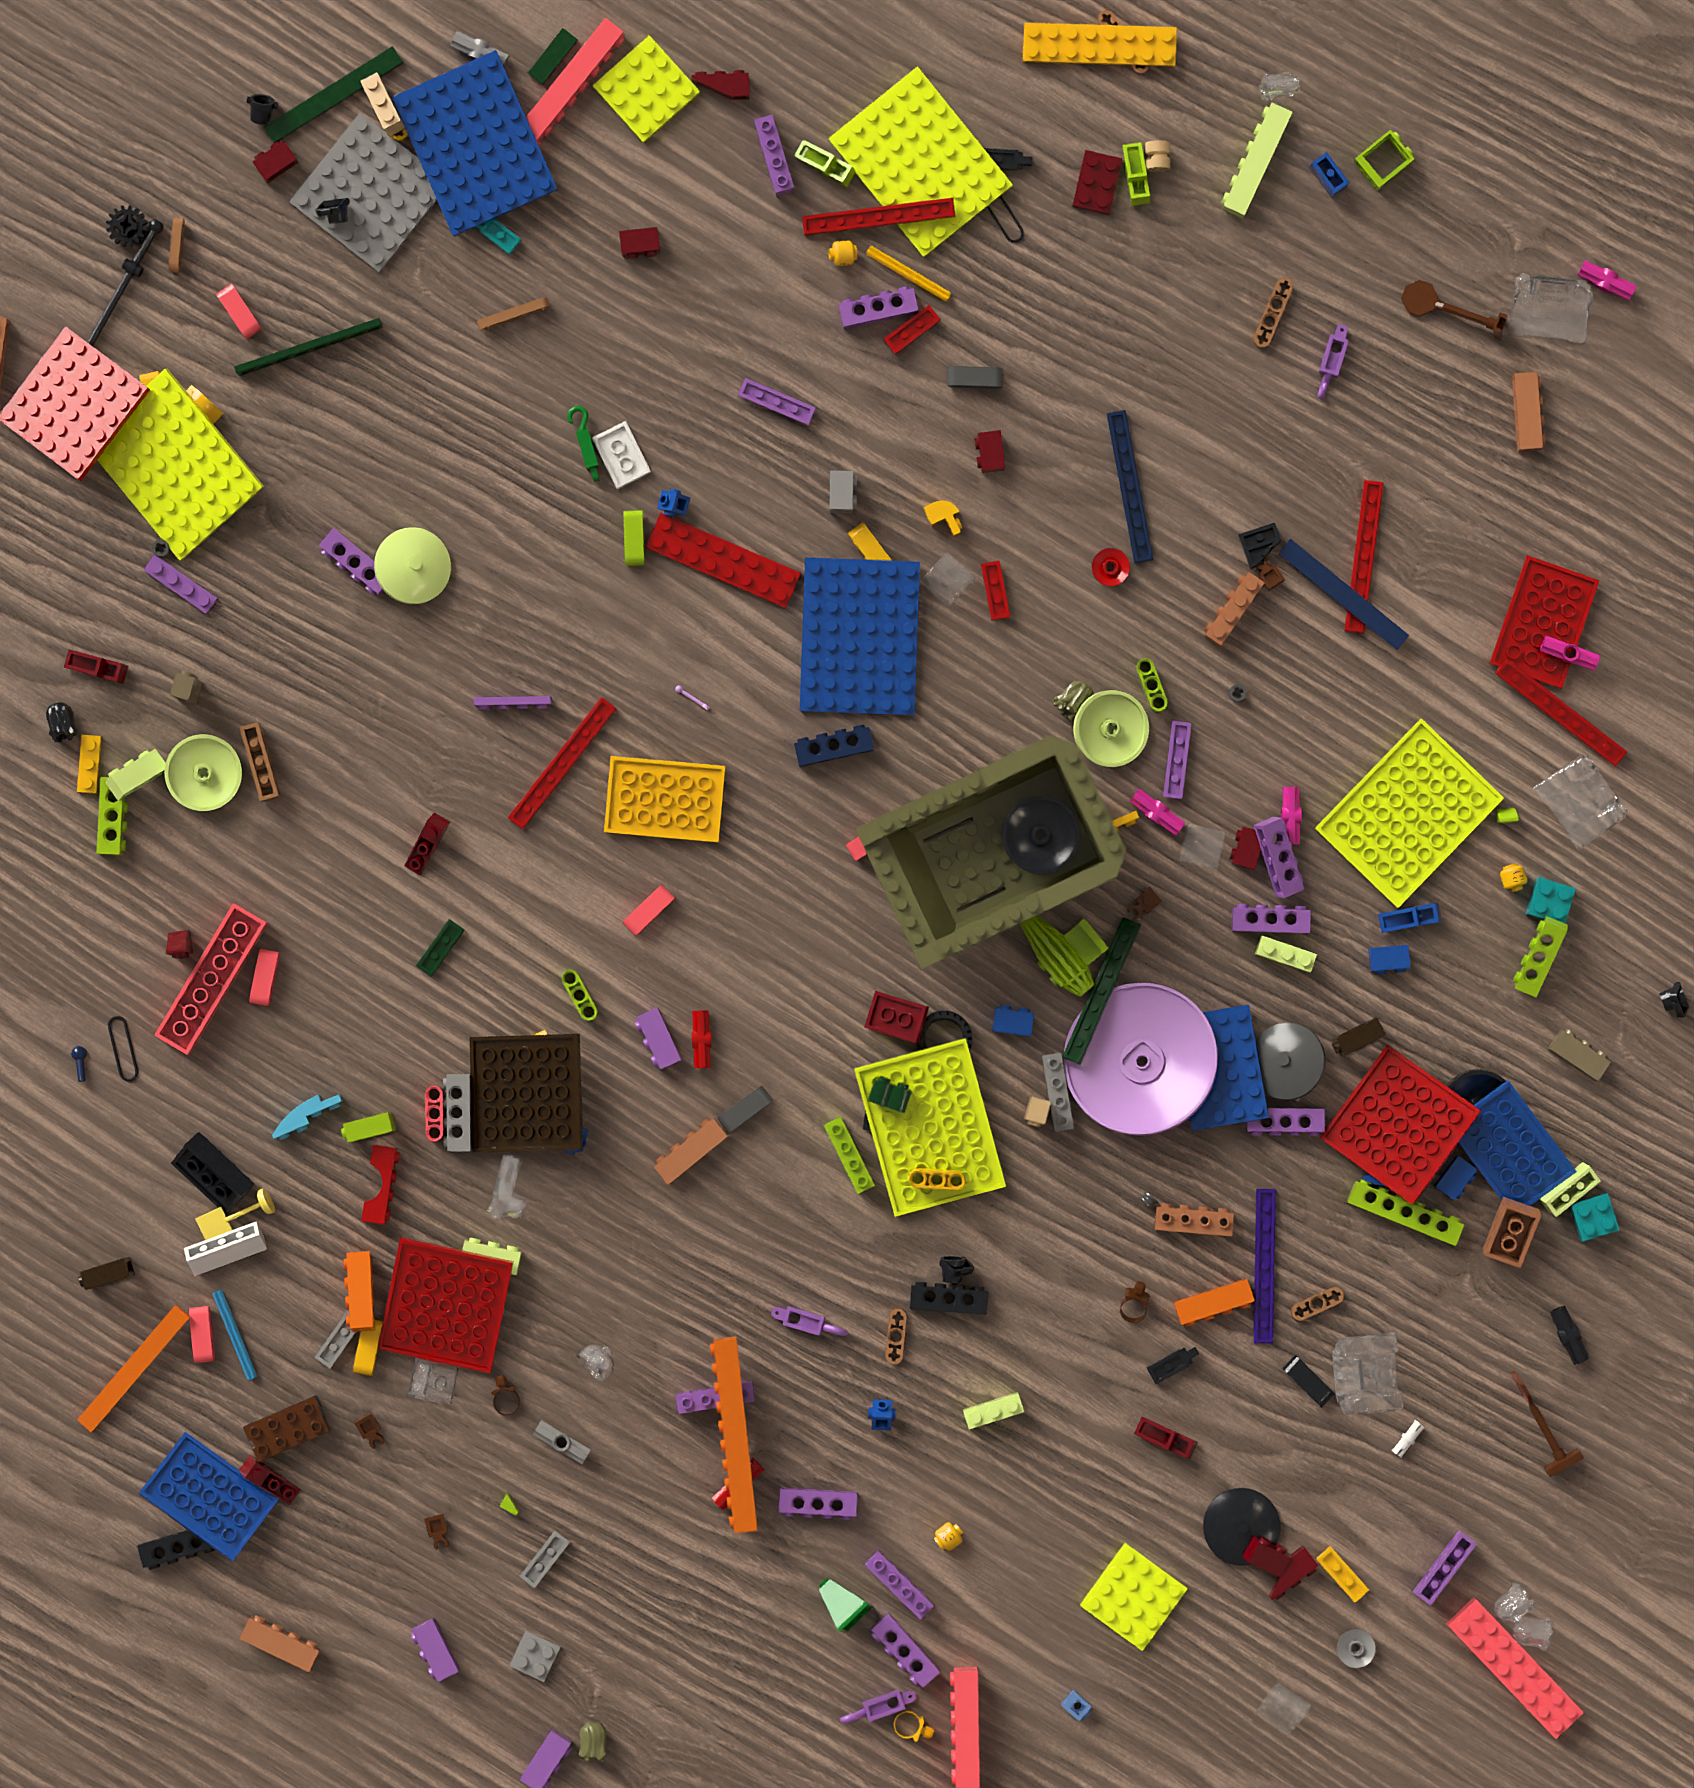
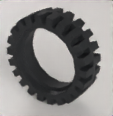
(945, 1015)

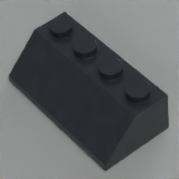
(212, 1173)

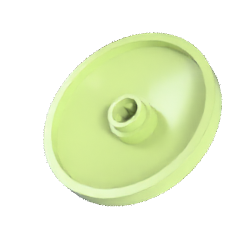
(412, 565)
(1111, 728)
(203, 772)

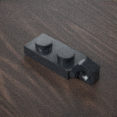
(1009, 159)
(1171, 1364)

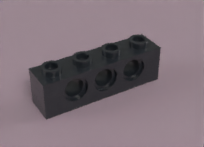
(978, 1306)
(148, 1554)

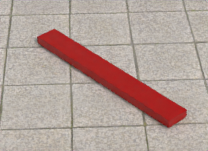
(878, 216)
(1365, 548)
(1561, 712)
(562, 763)

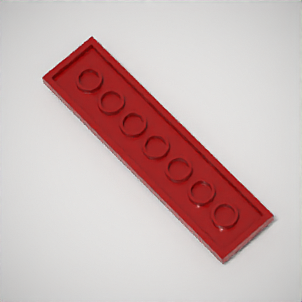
(723, 560)

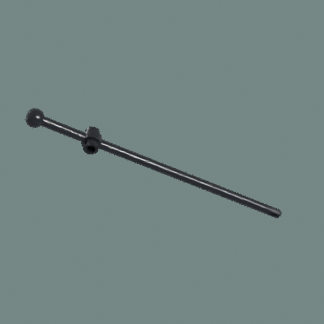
(132, 269)

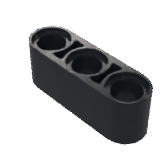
(1308, 1381)

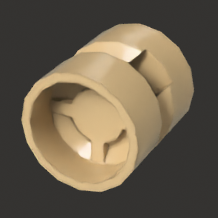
(1157, 156)

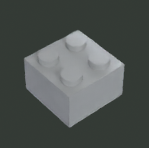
(841, 492)

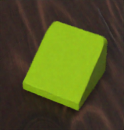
(1506, 815)
(509, 1505)

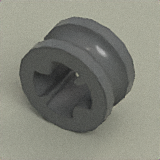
(159, 554)
(1243, 695)
(1148, 1199)

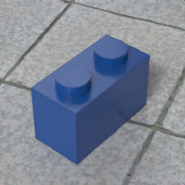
(1329, 174)
(1389, 958)
(1013, 1021)
(1455, 1178)

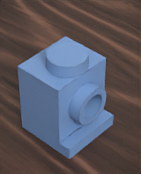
(1068, 1704)

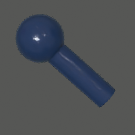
(79, 1054)

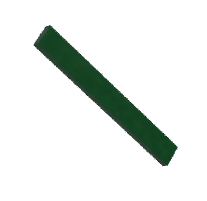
(331, 95)
(308, 347)
(1101, 991)

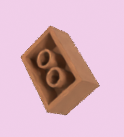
(1511, 1232)

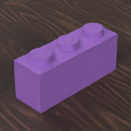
(658, 1039)
(435, 1650)
(546, 1760)

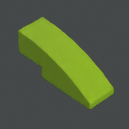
(825, 163)
(1136, 174)

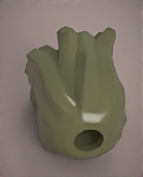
(1073, 698)
(593, 1741)

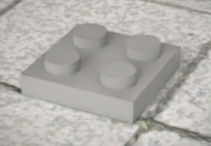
(534, 1656)

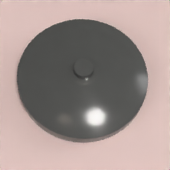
(1290, 1060)

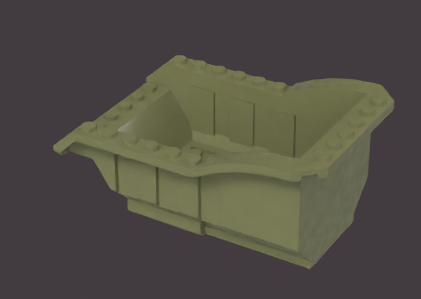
(941, 859)

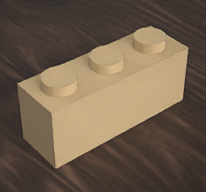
(382, 104)
(1037, 1111)

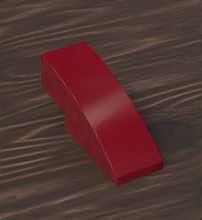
(96, 666)
(1165, 1438)

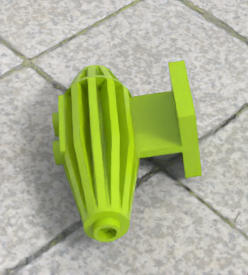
(1065, 955)

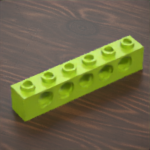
(1449, 1235)

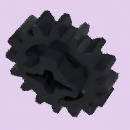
(128, 218)

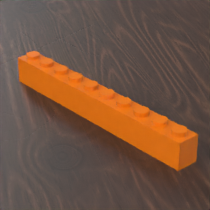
(735, 1434)

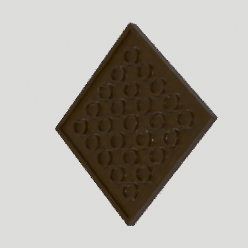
(526, 1093)

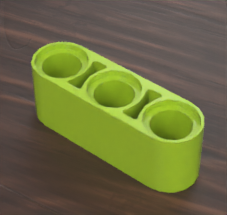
(634, 538)
(1148, 676)
(586, 1002)

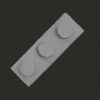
(335, 1343)
(544, 1559)

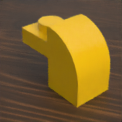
(205, 405)
(944, 511)

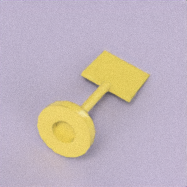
(216, 1222)

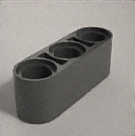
(975, 377)
(745, 1109)

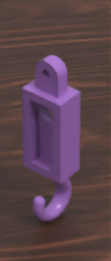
(1332, 361)
(808, 1321)
(878, 1708)

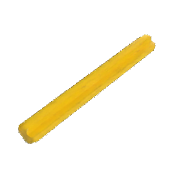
(908, 273)

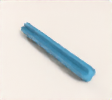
(234, 1335)

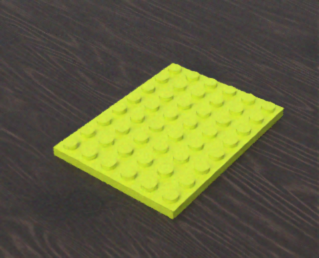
(919, 150)
(178, 467)
(1409, 813)
(940, 1128)

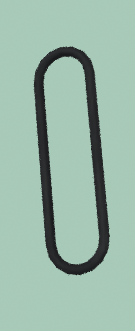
(1014, 218)
(130, 1045)

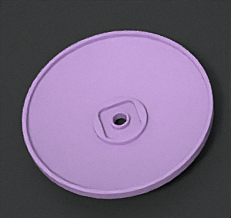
(1180, 1068)

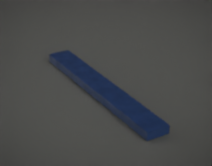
(1129, 486)
(1343, 594)

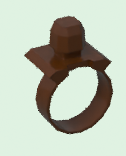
(1138, 1293)
(501, 1381)

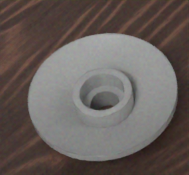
(1357, 1658)

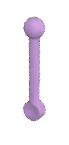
(679, 689)

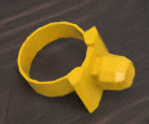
(926, 1731)

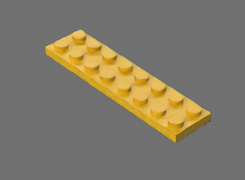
(1099, 44)

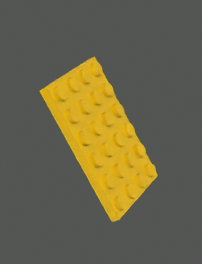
(664, 799)

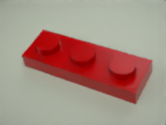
(912, 329)
(995, 590)

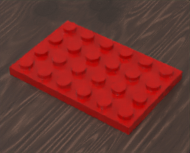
(1544, 604)

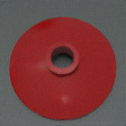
(1117, 559)

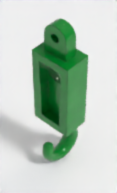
(585, 441)

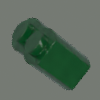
(890, 1094)

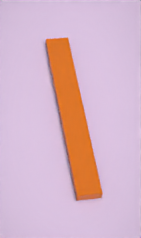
(133, 1368)

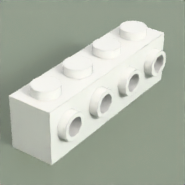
(225, 1248)

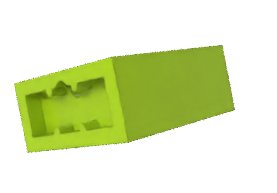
(1370, 173)
(368, 1127)

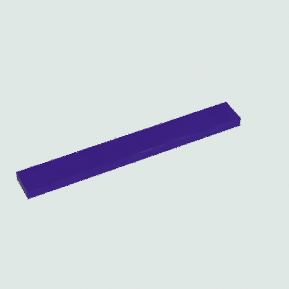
(1264, 1265)

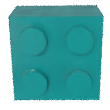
(1550, 900)
(1593, 1217)

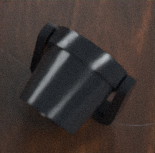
(261, 108)
(335, 210)
(1675, 1000)
(954, 1269)

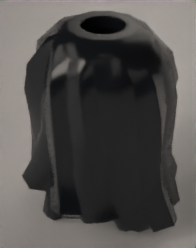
(61, 722)

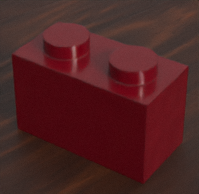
(274, 161)
(639, 242)
(990, 451)
(1247, 849)
(1267, 1556)

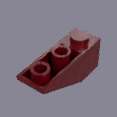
(731, 85)
(427, 843)
(179, 944)
(269, 1480)
(1298, 1566)

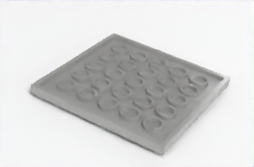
(384, 190)

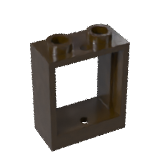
(1358, 1037)
(106, 1273)

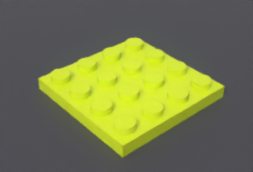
(646, 89)
(1133, 1596)

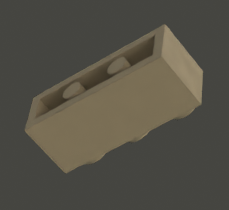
(186, 687)
(1579, 1054)

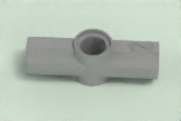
(475, 47)
(572, 1449)

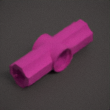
(1606, 280)
(1581, 657)
(1157, 812)
(1291, 813)

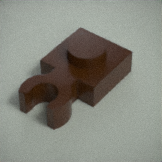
(1269, 575)
(1146, 901)
(369, 1427)
(436, 1527)

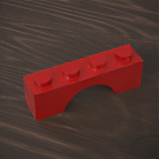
(384, 1160)

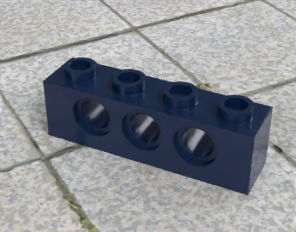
(806, 758)

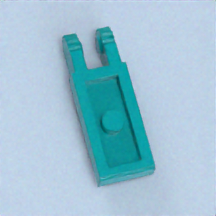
(500, 235)

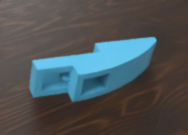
(299, 1119)

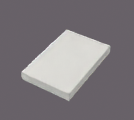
(621, 455)

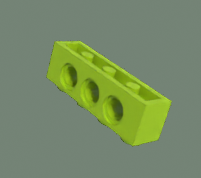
(104, 845)
(1532, 984)
(849, 1155)

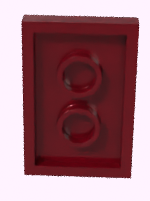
(1097, 182)
(896, 1017)

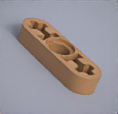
(176, 245)
(1301, 1304)
(890, 1330)

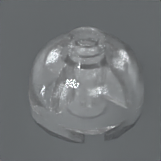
(597, 1361)

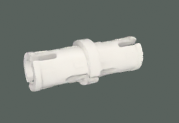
(1408, 1438)

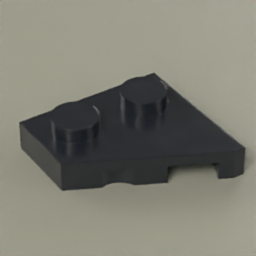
(1259, 543)

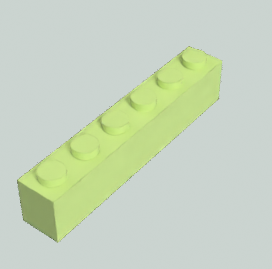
(1257, 160)

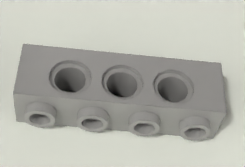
(1057, 1092)
(464, 1142)

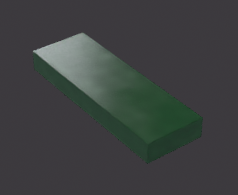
(552, 56)
(440, 947)

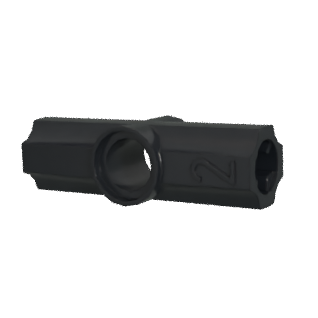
(1569, 1335)

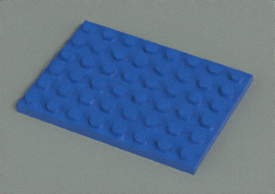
(474, 143)
(859, 636)

